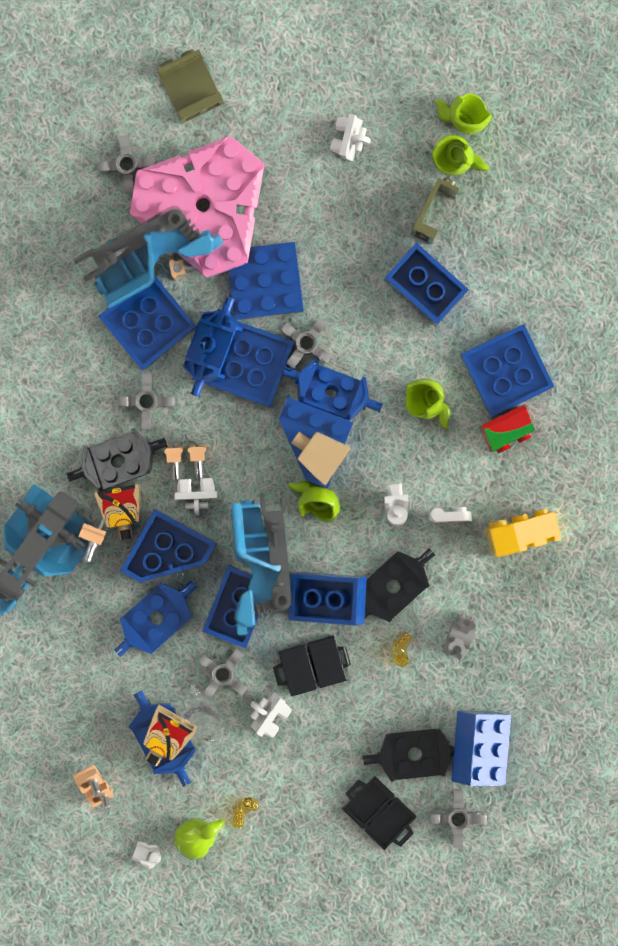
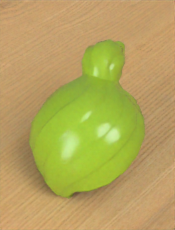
(466, 113)
(461, 151)
(422, 405)
(316, 499)
(196, 837)

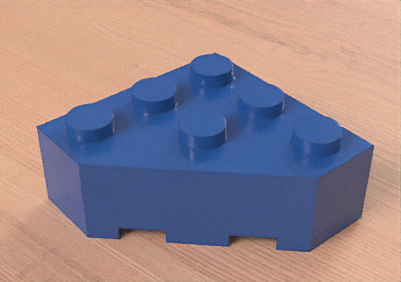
(308, 420)
(166, 548)

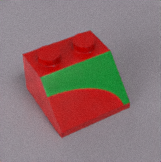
(507, 428)

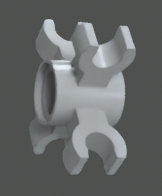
(115, 166)
(296, 336)
(146, 420)
(460, 635)
(232, 681)
(469, 818)

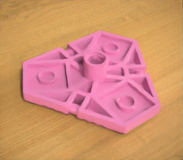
(223, 176)

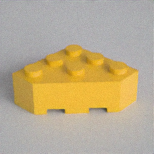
(522, 532)

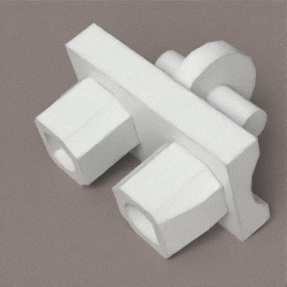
(353, 137)
(184, 491)
(396, 505)
(266, 712)

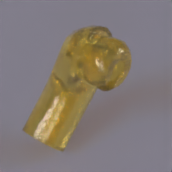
(399, 650)
(242, 808)

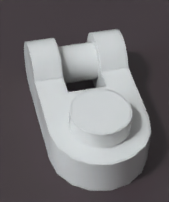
(459, 514)

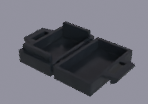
(302, 668)
(385, 819)

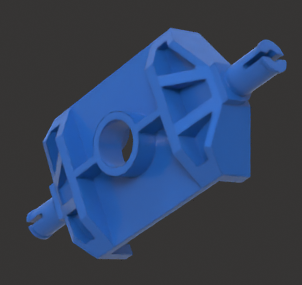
(207, 364)
(316, 379)
(144, 634)
(140, 728)

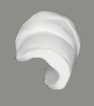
(146, 854)

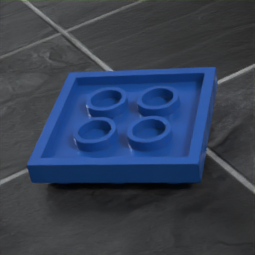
(267, 283)
(148, 323)
(254, 365)
(507, 370)

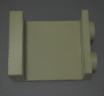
(189, 85)
(422, 230)

